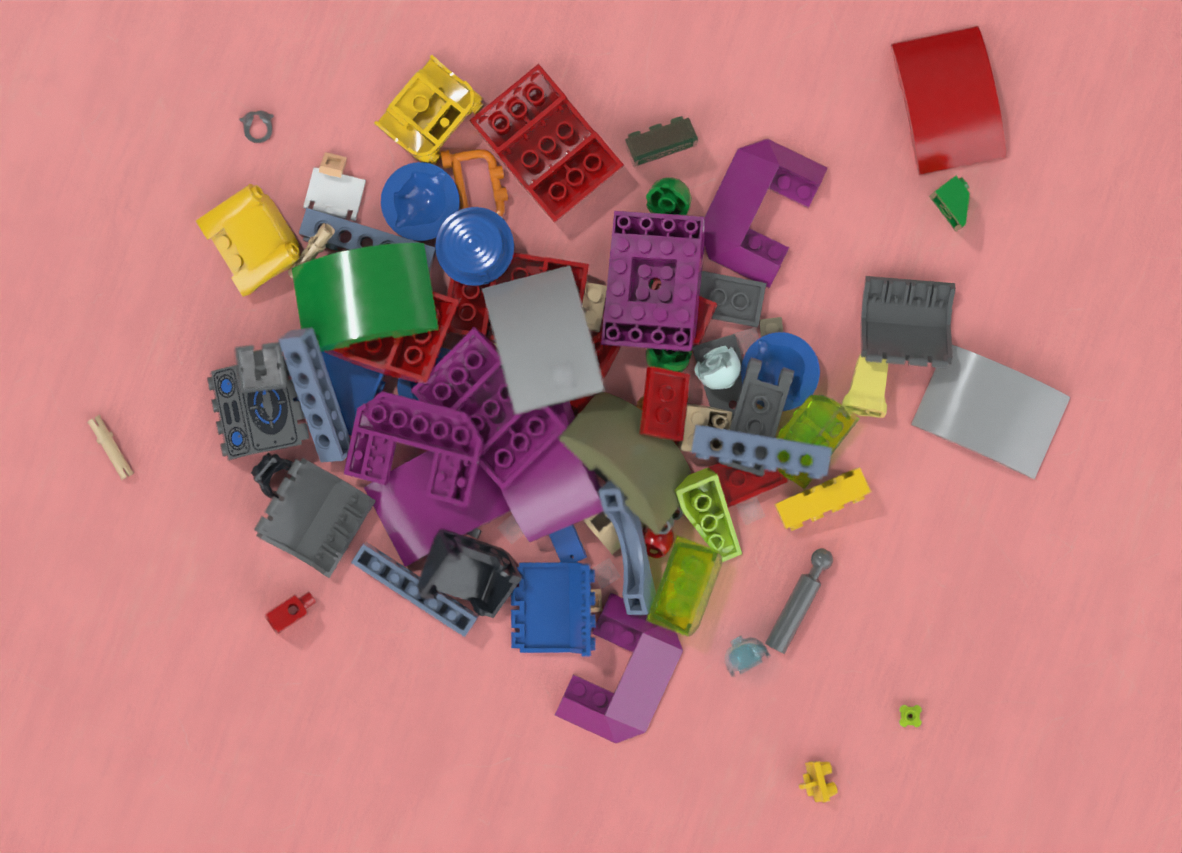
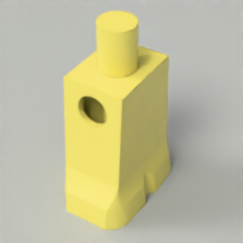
(867, 389)

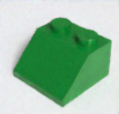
(953, 201)

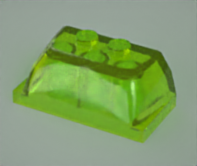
(818, 423)
(685, 587)

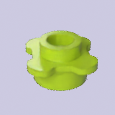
(905, 711)

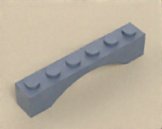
(638, 579)

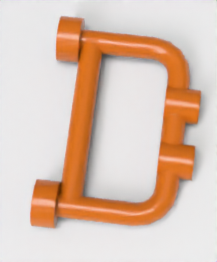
(496, 173)

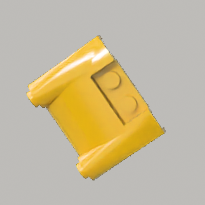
(429, 111)
(251, 238)

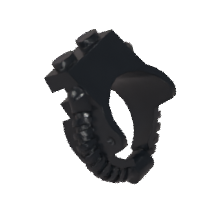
(266, 468)

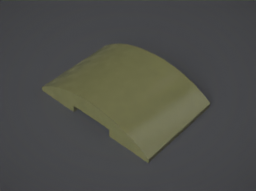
(639, 465)

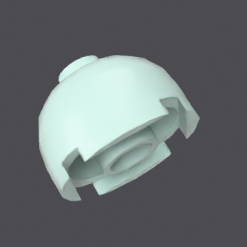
(719, 368)

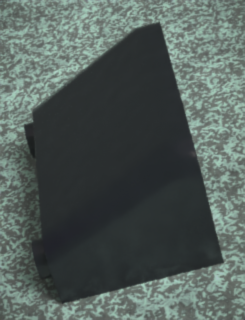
(469, 571)

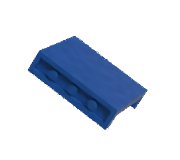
(352, 386)

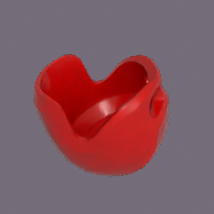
(661, 542)

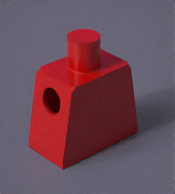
(281, 619)

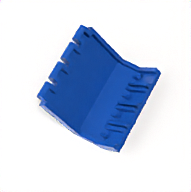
(554, 608)

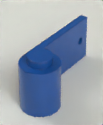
(568, 545)

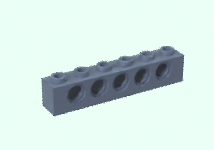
(314, 220)
(315, 394)
(705, 434)
(405, 584)

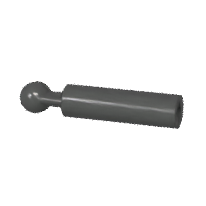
(799, 602)

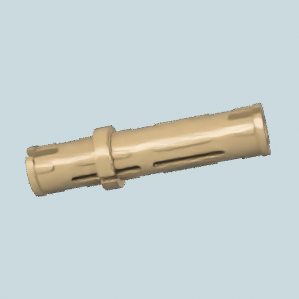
(315, 245)
(110, 447)

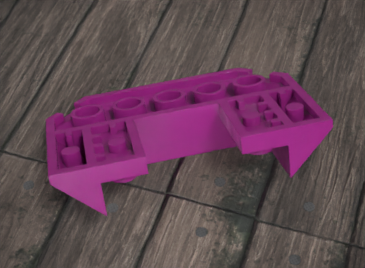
(738, 198)
(422, 425)
(642, 684)

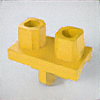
(815, 782)

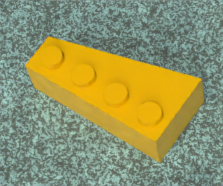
(822, 498)

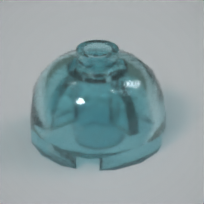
(744, 654)

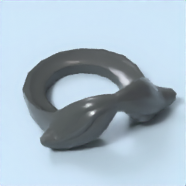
(247, 121)

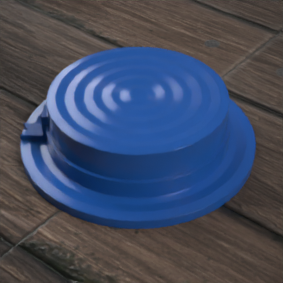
(419, 200)
(474, 246)
(786, 351)

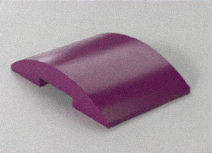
(475, 383)
(554, 488)
(415, 519)

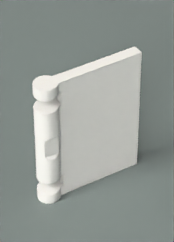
(335, 194)

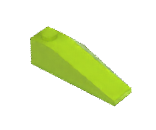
(706, 509)

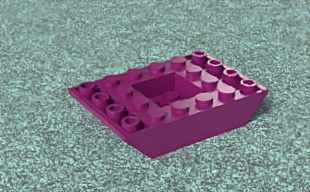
(646, 249)

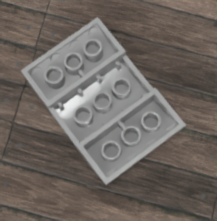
(541, 326)
(992, 411)

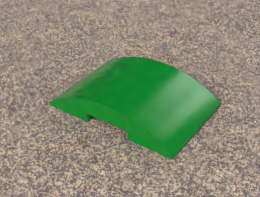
(365, 294)

